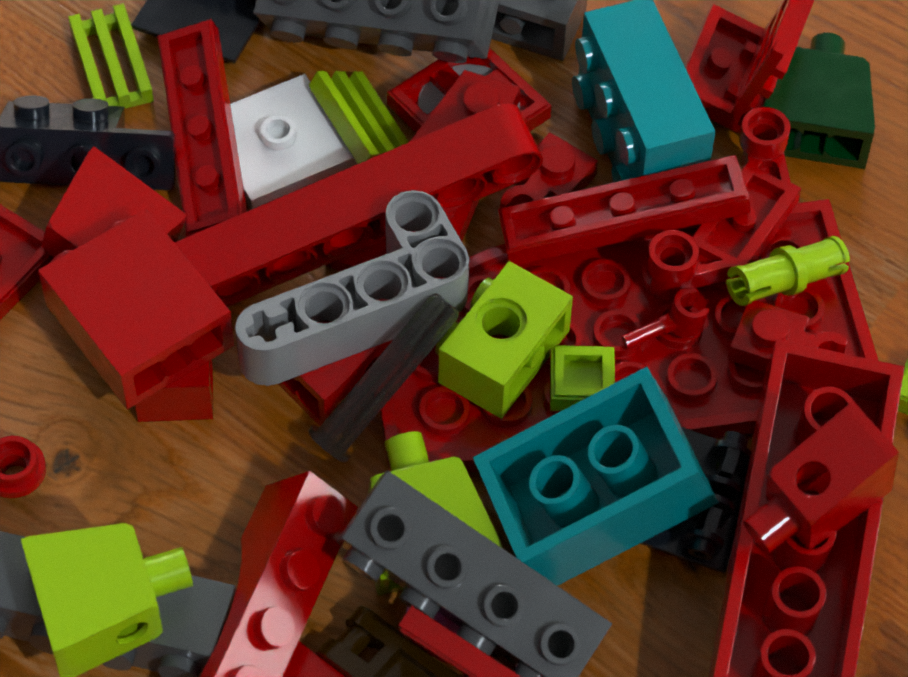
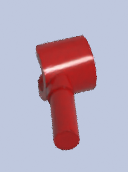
(677, 320)

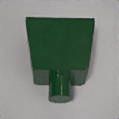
(827, 104)

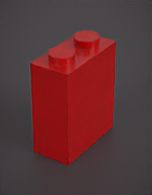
(136, 308)

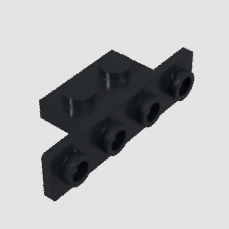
(50, 141)

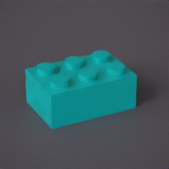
(639, 92)
(595, 479)

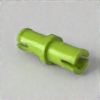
(787, 270)

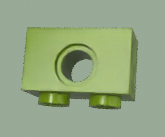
(499, 370)

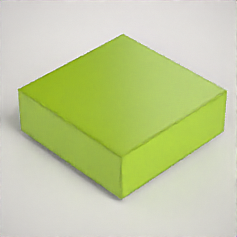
(579, 373)

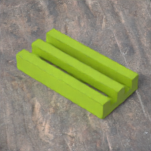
(101, 25)
(357, 113)

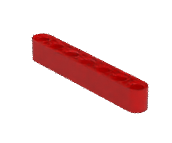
(350, 206)

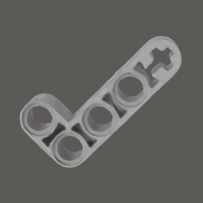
(282, 334)

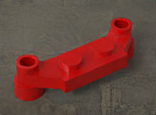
(704, 259)

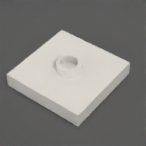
(285, 141)

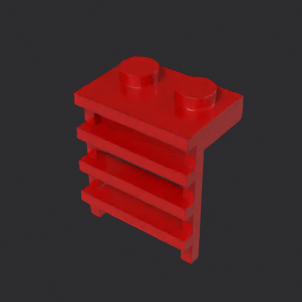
(740, 62)

